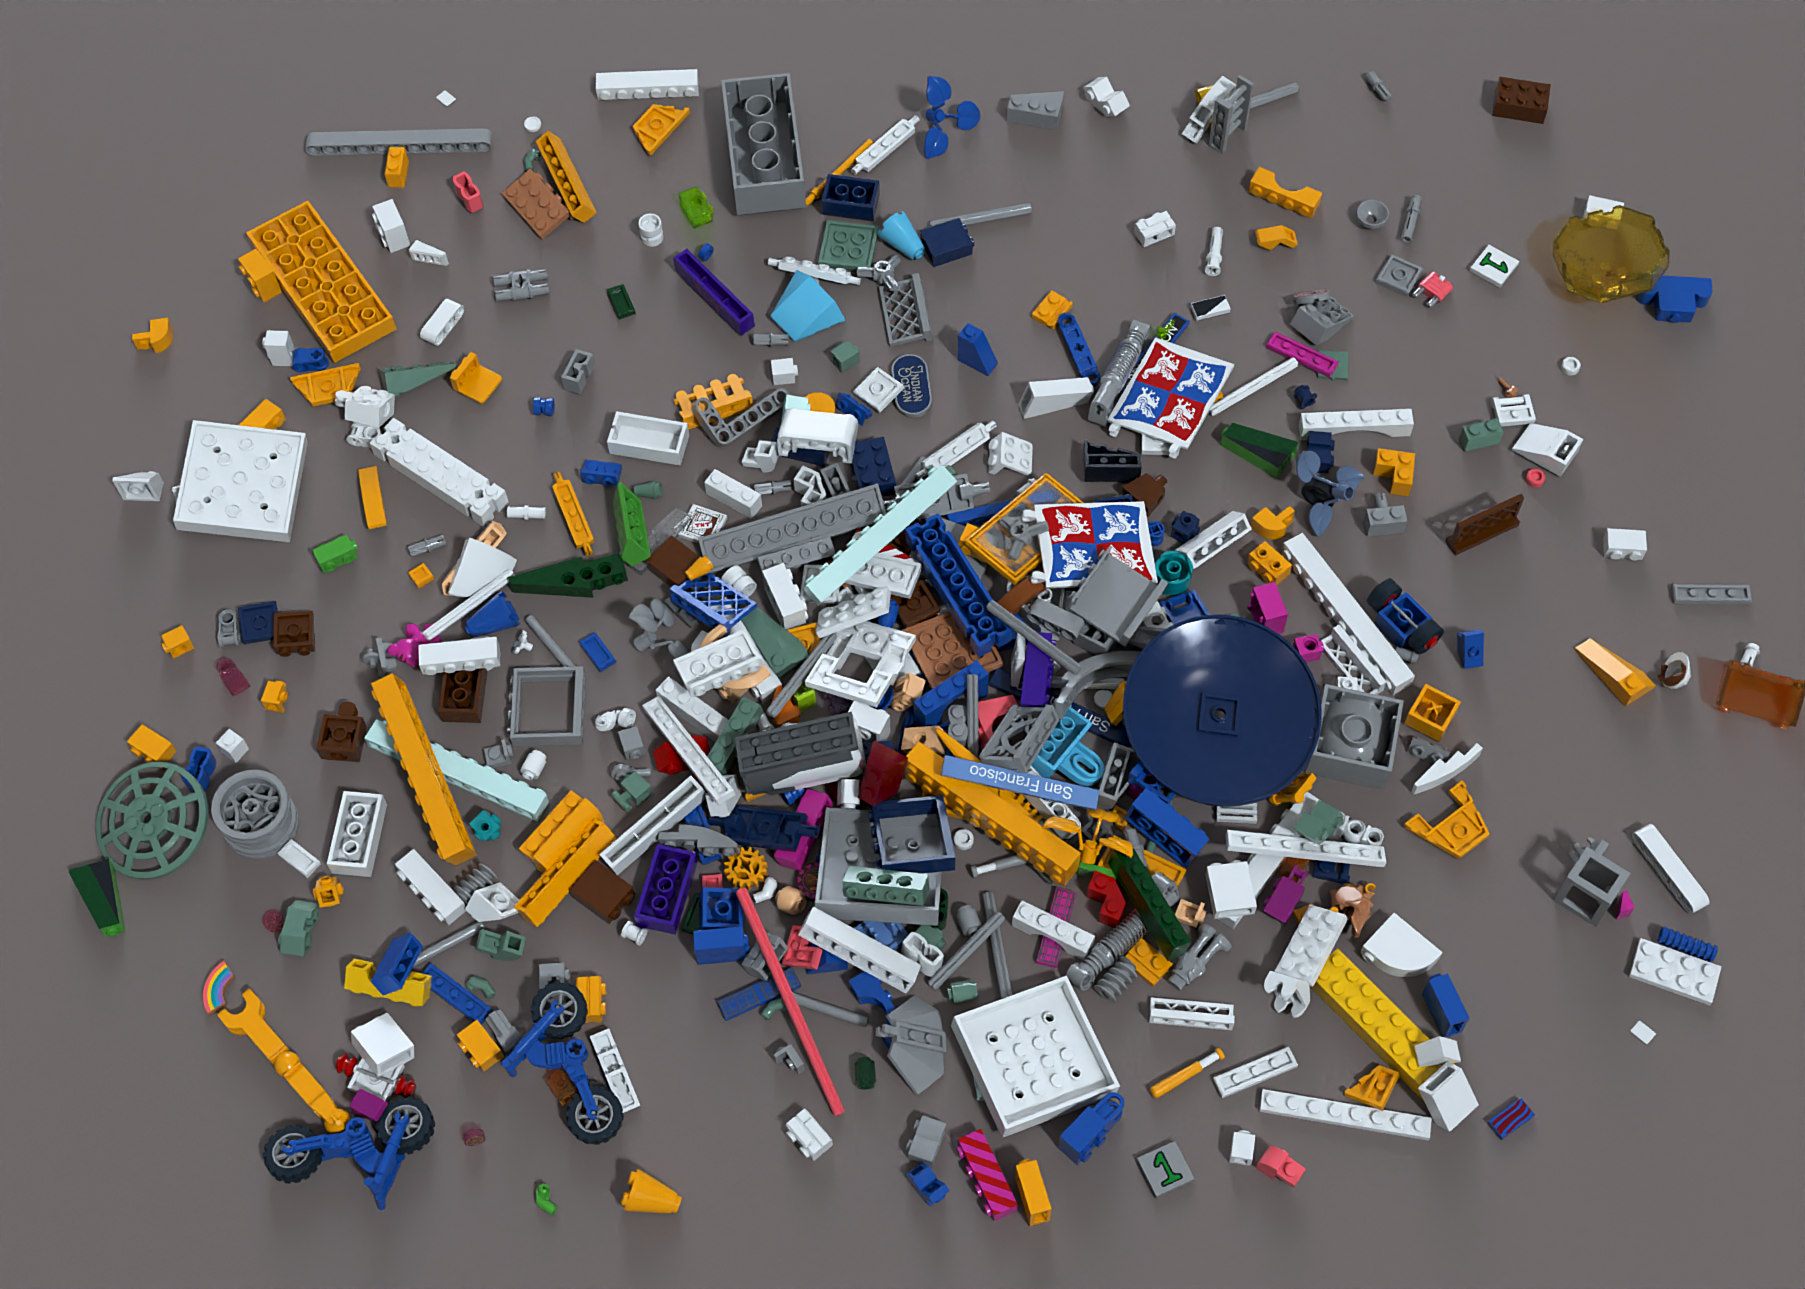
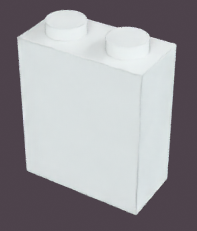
(1230, 889)
(382, 1044)
(1448, 1096)

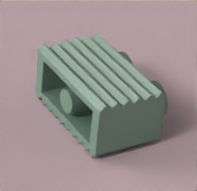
(1481, 435)

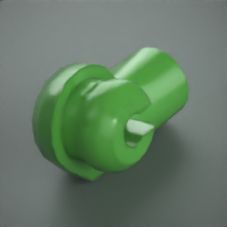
(543, 1199)

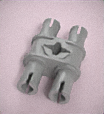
(527, 290)

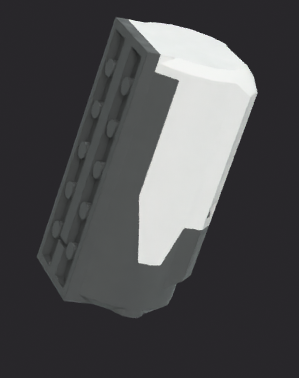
(801, 755)

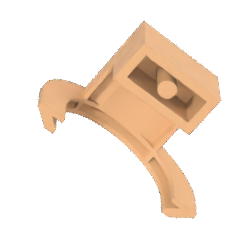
(735, 688)

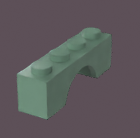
(742, 720)

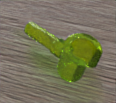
(1162, 332)

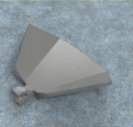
(916, 1042)

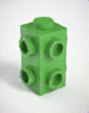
(336, 553)

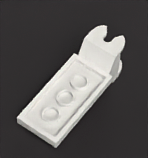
(1304, 959)

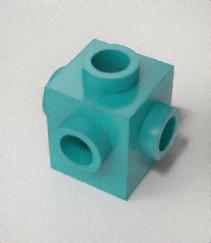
(481, 821)

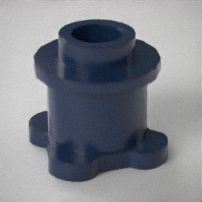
(1304, 396)

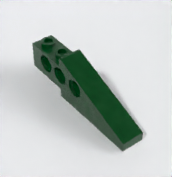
(554, 578)

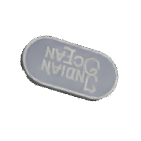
(916, 395)

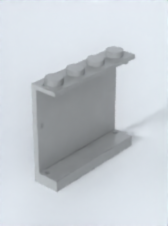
(1114, 597)

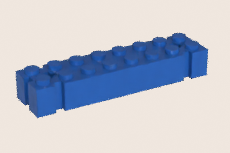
(957, 584)

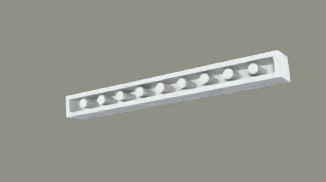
(1347, 612)

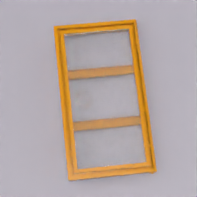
(993, 540)

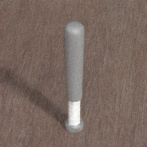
(997, 865)

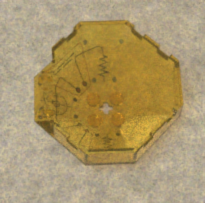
(1611, 242)

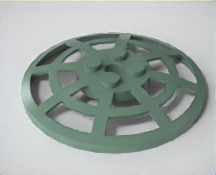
(159, 822)

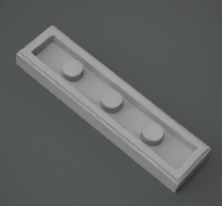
(1711, 594)

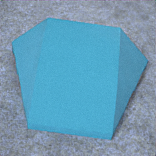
(805, 308)

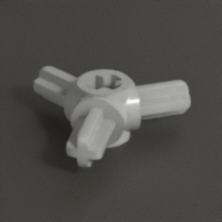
(882, 272)
(1021, 534)

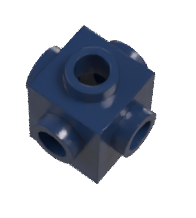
(1185, 527)

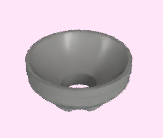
(1373, 209)

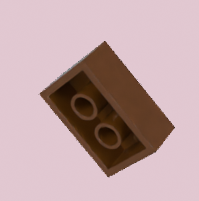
(1521, 100)
(462, 696)

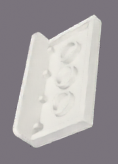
(718, 663)

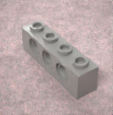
(798, 555)

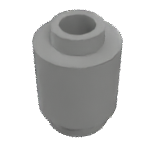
(968, 920)

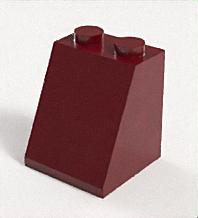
(882, 774)

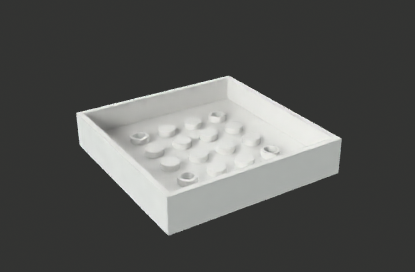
(240, 481)
(1034, 1056)

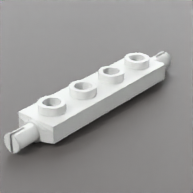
(885, 145)
(819, 271)
(958, 447)

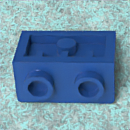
(601, 473)

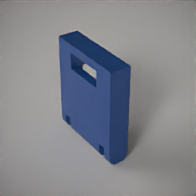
(1194, 609)

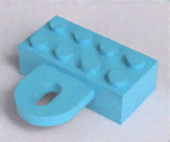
(1064, 751)

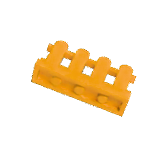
(724, 404)

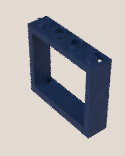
(913, 807)

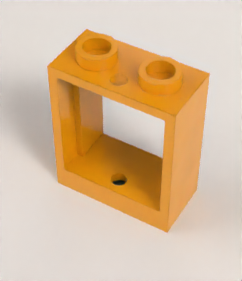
(1032, 1192)

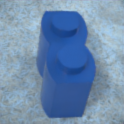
(201, 767)

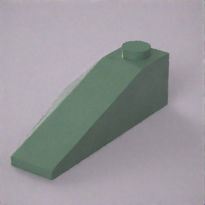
(400, 379)
(777, 644)

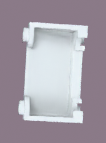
(818, 432)

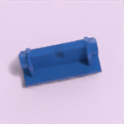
(850, 406)

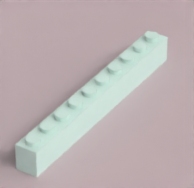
(879, 535)
(471, 776)

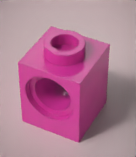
(1309, 641)

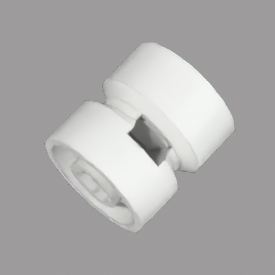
(651, 230)
(737, 579)

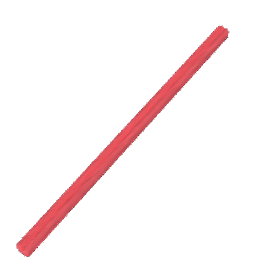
(790, 1002)

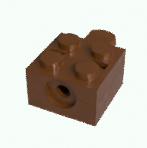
(342, 735)

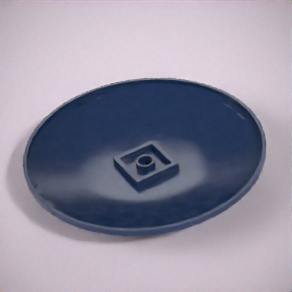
(1231, 668)

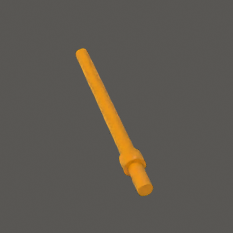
(817, 192)

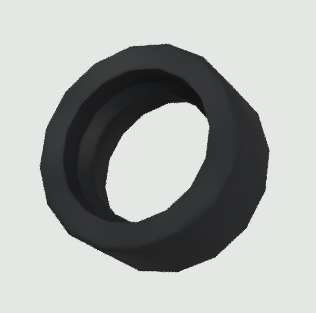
(1313, 496)

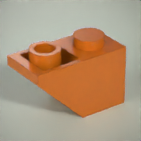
(788, 713)

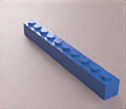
(977, 515)

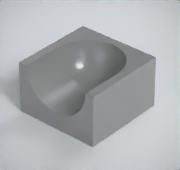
(1356, 737)

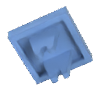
(887, 933)

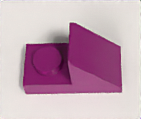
(367, 1105)

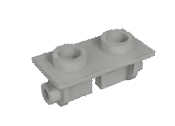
(1425, 751)

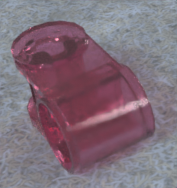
(233, 678)

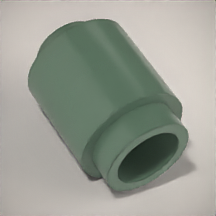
(962, 991)

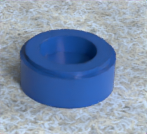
(706, 252)

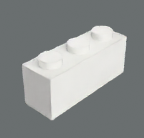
(733, 494)

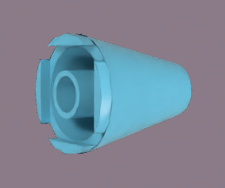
(902, 236)

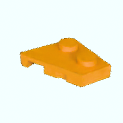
(1374, 1088)

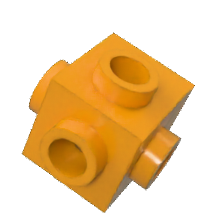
(328, 891)

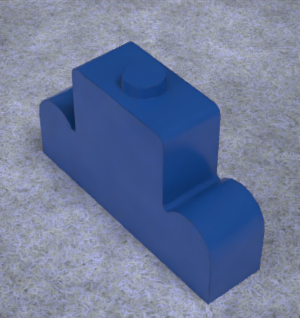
(1677, 297)

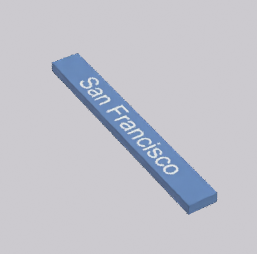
(1019, 782)

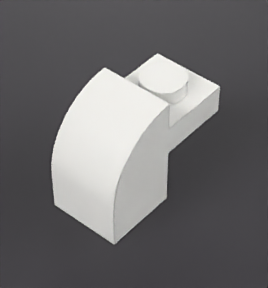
(762, 457)

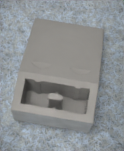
(1321, 319)

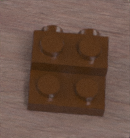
(918, 607)
(294, 633)

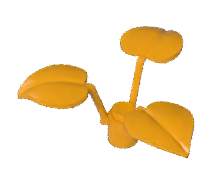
(1089, 849)

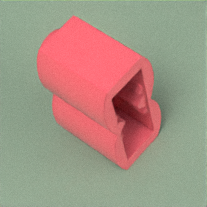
(467, 192)

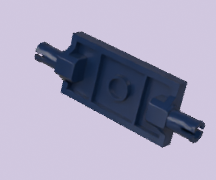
(765, 827)

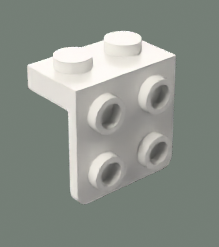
(1010, 453)

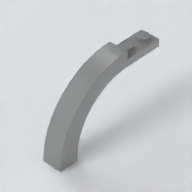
(1093, 670)

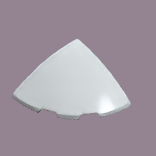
(478, 567)

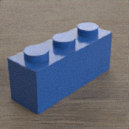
(396, 964)

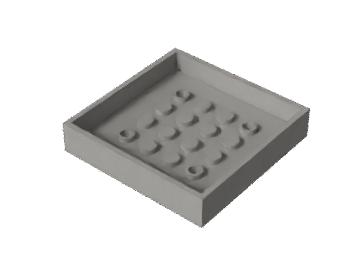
(898, 835)

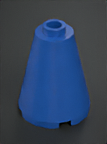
(493, 617)

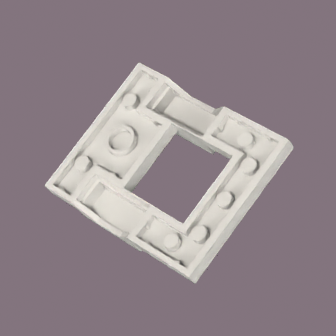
(871, 641)

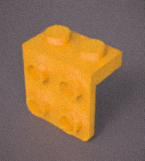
(474, 380)

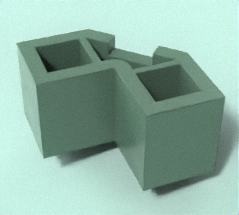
(1320, 823)
(298, 927)

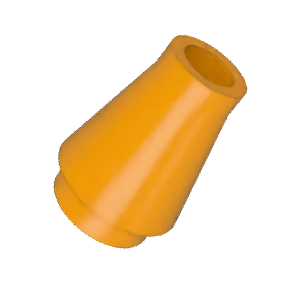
(699, 568)

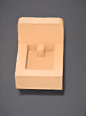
(1190, 913)

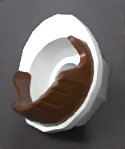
(1675, 671)

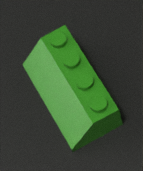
(630, 526)

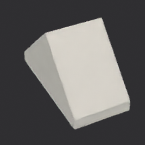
(1437, 1052)

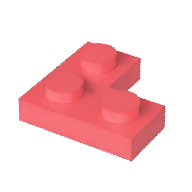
(799, 953)

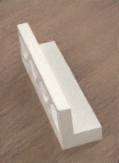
(1356, 657)
(1191, 1018)

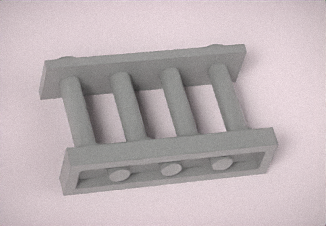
(1230, 114)

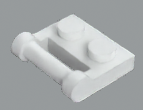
(1514, 414)

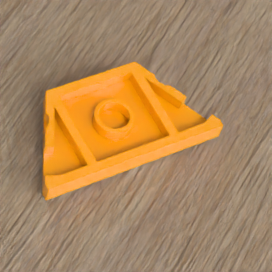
(658, 125)
(321, 386)

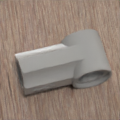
(505, 1033)

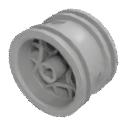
(251, 799)

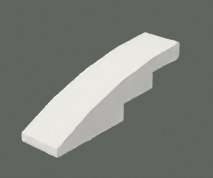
(1442, 772)
(614, 1069)

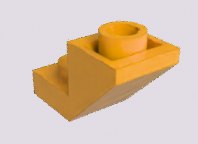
(1272, 236)

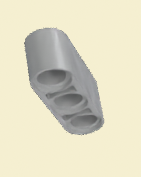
(1055, 619)

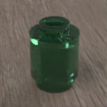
(865, 1073)

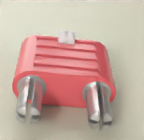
(1434, 287)

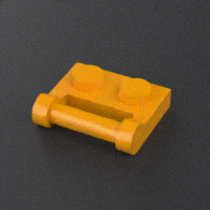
(1297, 787)

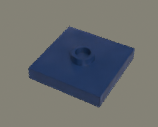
(257, 622)

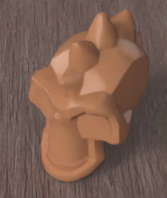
(1353, 904)

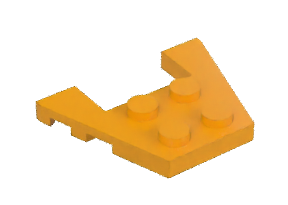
(1457, 832)

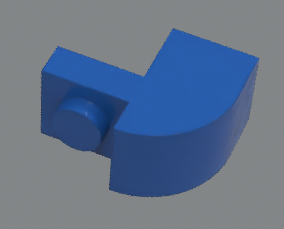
(927, 1184)

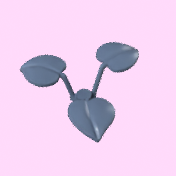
(1347, 481)

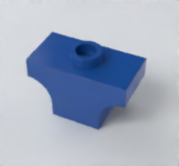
(1471, 648)

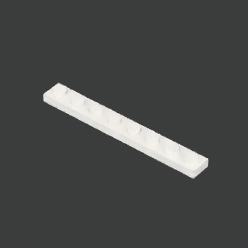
(688, 750)
(1305, 849)
(1345, 1114)

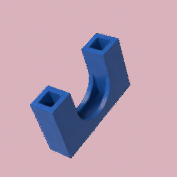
(931, 705)

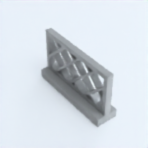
(921, 312)

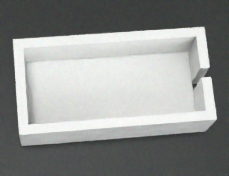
(648, 438)

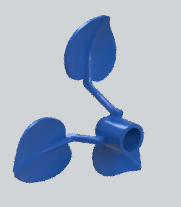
(968, 116)

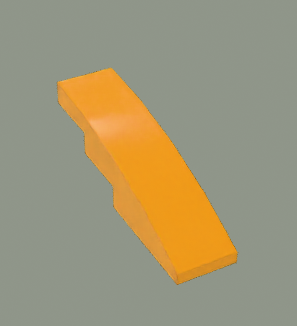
(372, 497)

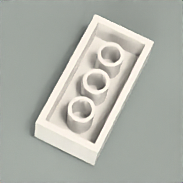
(357, 834)

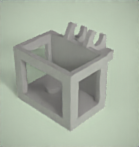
(1595, 877)

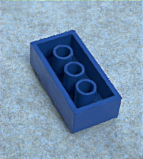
(1166, 827)

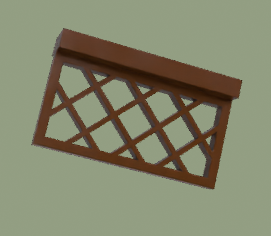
(1485, 525)

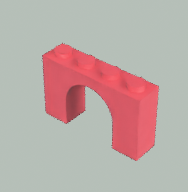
(990, 714)

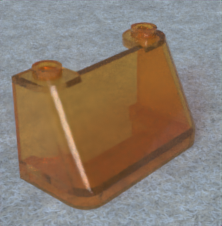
(1760, 694)

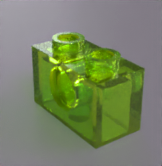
(696, 207)

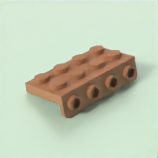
(537, 203)

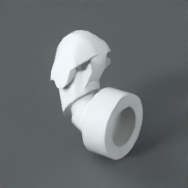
(608, 720)

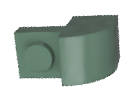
(502, 947)

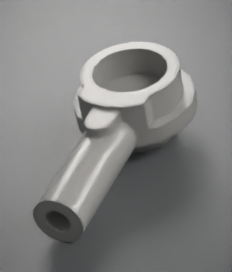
(621, 770)

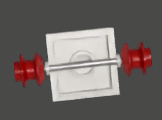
(367, 1080)

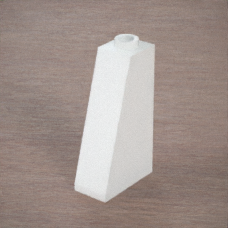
(1054, 395)

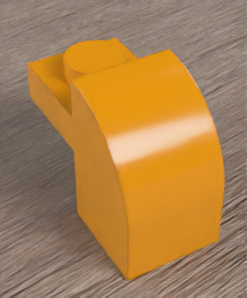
(158, 338)
(1272, 526)

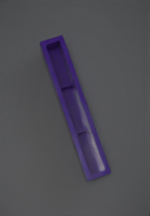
(714, 292)

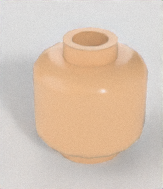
(791, 900)

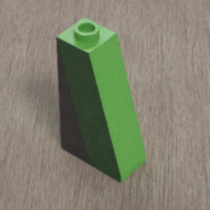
(1260, 448)
(101, 895)

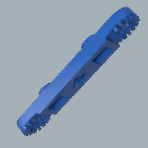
(1074, 338)

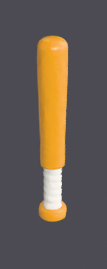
(1181, 1076)

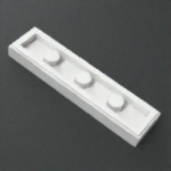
(1255, 1072)

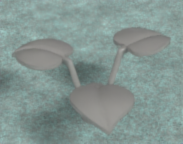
(645, 618)

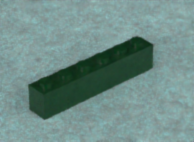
(1150, 904)

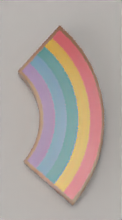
(215, 988)

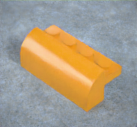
(559, 830)

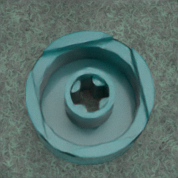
(1175, 570)

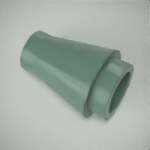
(650, 490)

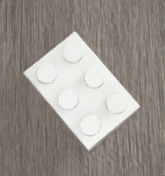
(784, 597)

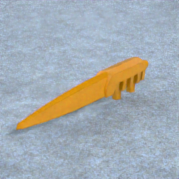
(1017, 801)

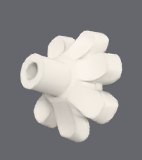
(522, 643)

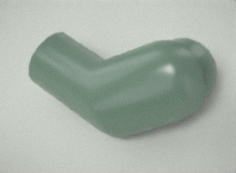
(480, 983)

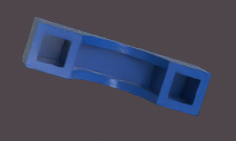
(869, 991)

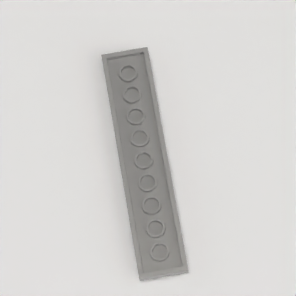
(793, 528)

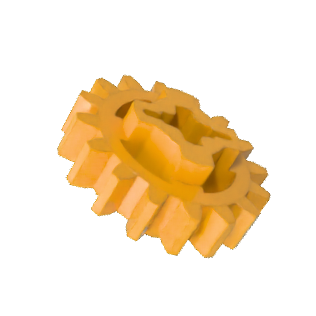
(740, 875)

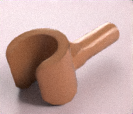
(1511, 390)

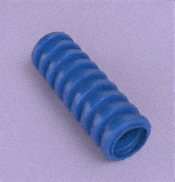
(1687, 944)

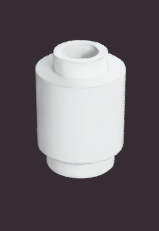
(533, 765)

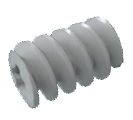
(475, 882)
(1116, 979)

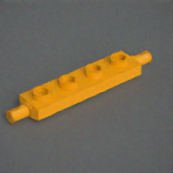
(573, 513)

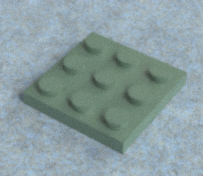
(848, 245)

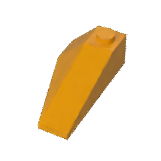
(1619, 675)

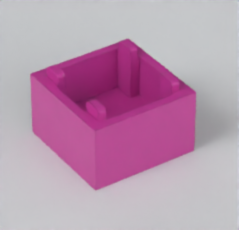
(1268, 607)

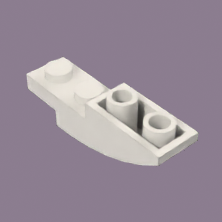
(1203, 113)

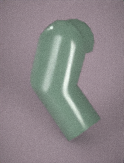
(528, 160)
(772, 1006)

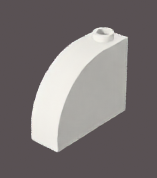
(1400, 949)

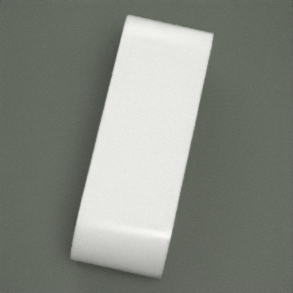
(442, 322)

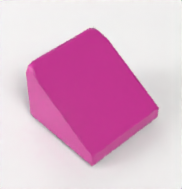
(1624, 905)

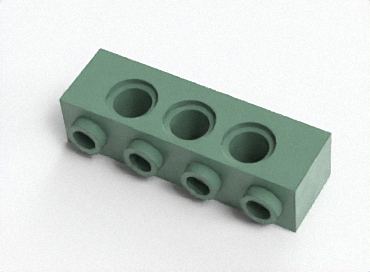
(885, 885)

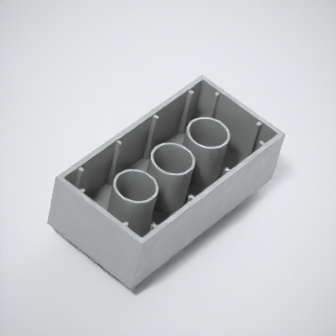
(763, 144)

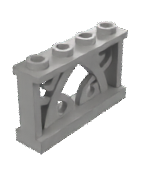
(1023, 753)

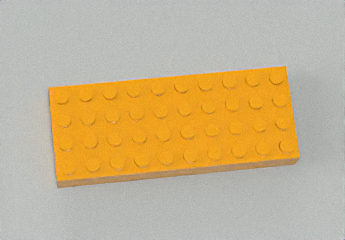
(322, 281)

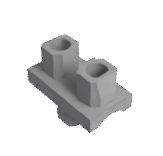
(378, 658)

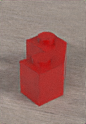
(670, 762)
(1106, 891)

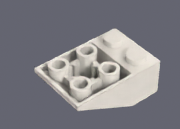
(1548, 447)

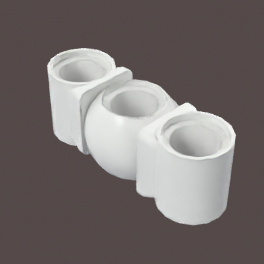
(1363, 835)

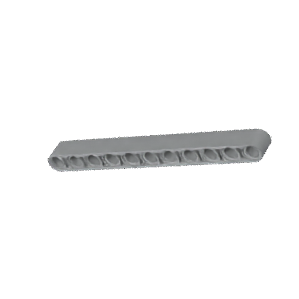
(412, 140)

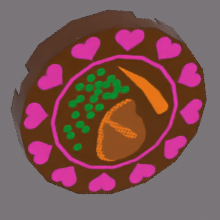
(807, 880)

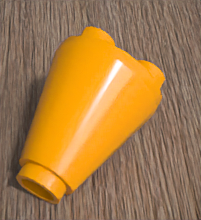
(649, 1195)

